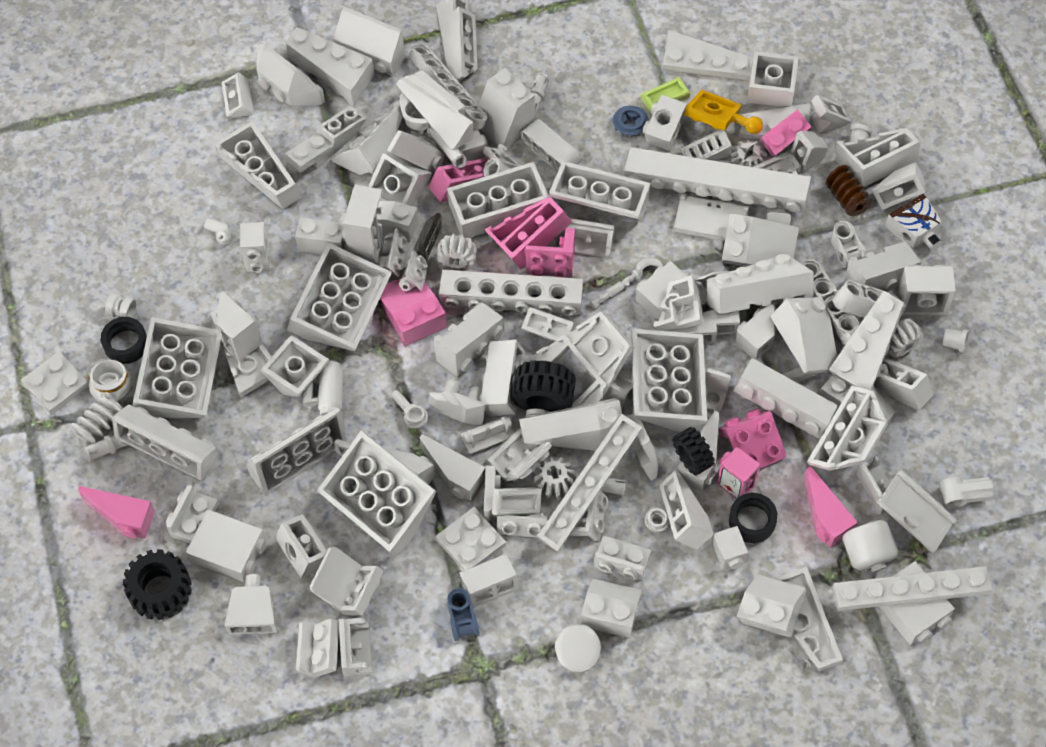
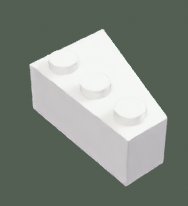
(883, 269)
(468, 339)

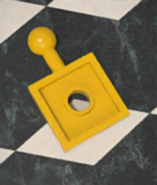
(720, 112)

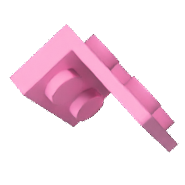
(552, 260)

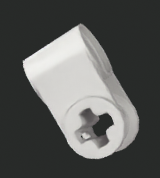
(846, 246)

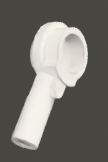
(415, 415)

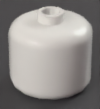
(870, 546)

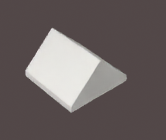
(294, 367)

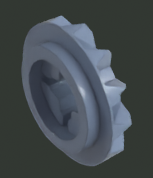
(632, 113)

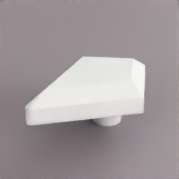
(500, 154)

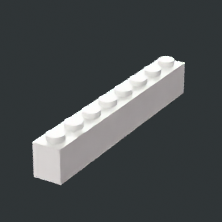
(719, 179)

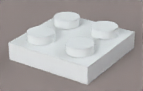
(55, 383)
(470, 540)

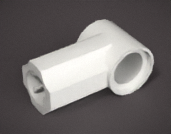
(960, 492)

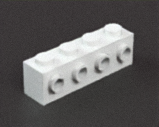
(785, 398)

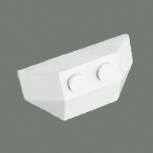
(285, 79)
(851, 432)

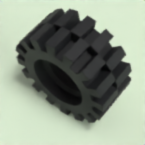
(693, 451)

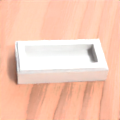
(516, 501)

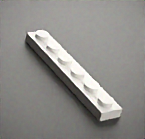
(589, 482)
(912, 588)

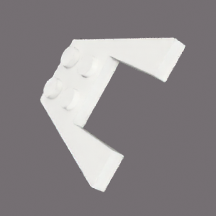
(599, 348)

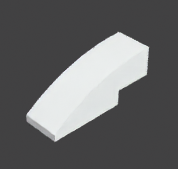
(714, 325)

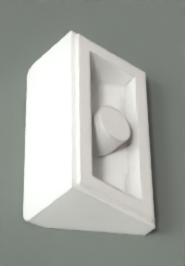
(237, 96)

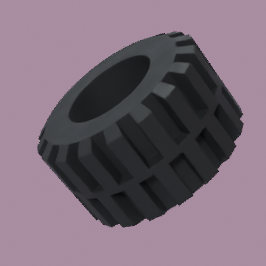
(543, 386)
(152, 566)

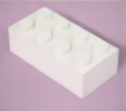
(494, 198)

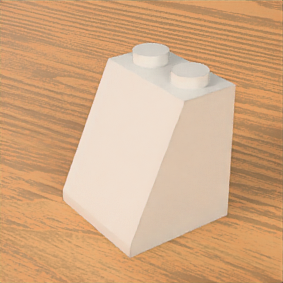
(507, 107)

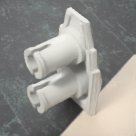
(457, 406)

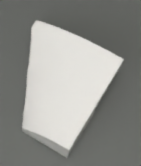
(681, 306)
(645, 450)

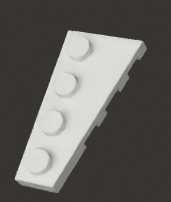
(702, 58)
(812, 626)

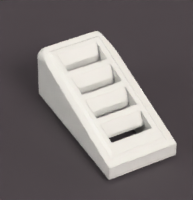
(711, 140)

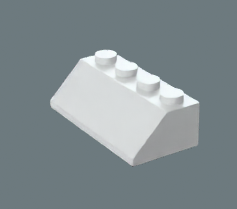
(601, 190)
(164, 441)

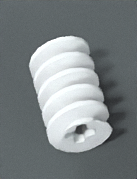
(95, 420)

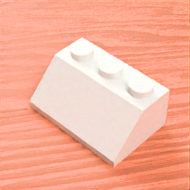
(371, 39)

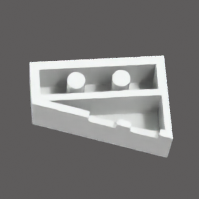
(878, 156)
(361, 225)

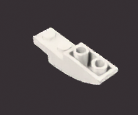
(327, 141)

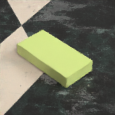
(674, 89)

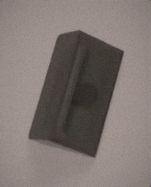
(428, 236)

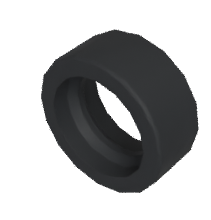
(119, 325)
(762, 502)

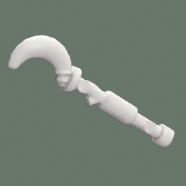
(619, 286)

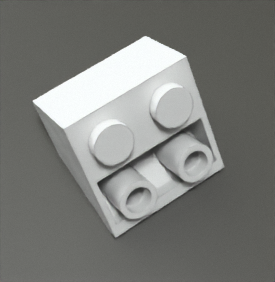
(236, 327)

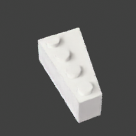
(331, 63)
(256, 161)
(759, 284)

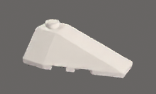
(366, 150)

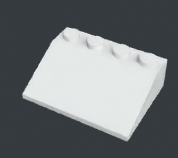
(338, 299)
(177, 369)
(669, 379)
(297, 452)
(378, 493)

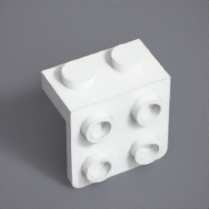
(515, 458)
(345, 582)

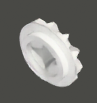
(738, 153)

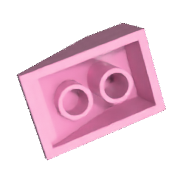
(412, 312)

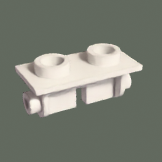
(394, 245)
(414, 272)
(487, 435)
(521, 526)

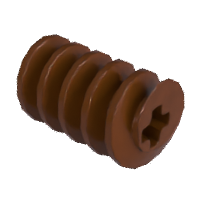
(847, 191)

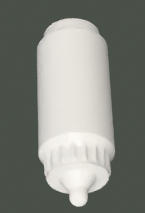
(330, 389)

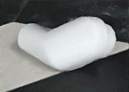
(221, 230)

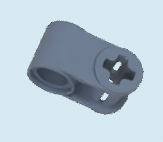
(463, 618)

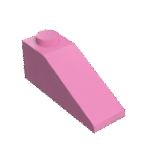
(451, 176)
(125, 513)
(828, 513)

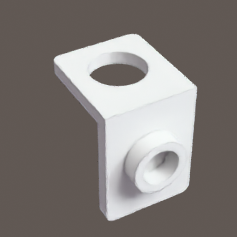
(717, 384)

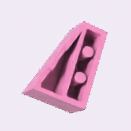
(533, 227)

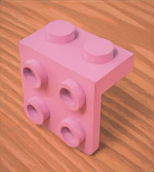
(755, 436)

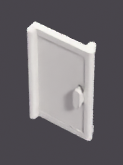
(706, 221)
(923, 514)

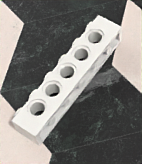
(502, 284)

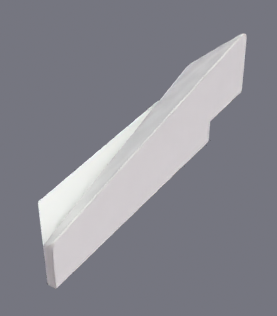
(458, 37)
(438, 107)

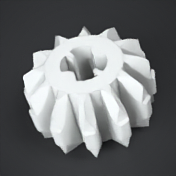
(456, 252)
(905, 338)
(561, 471)

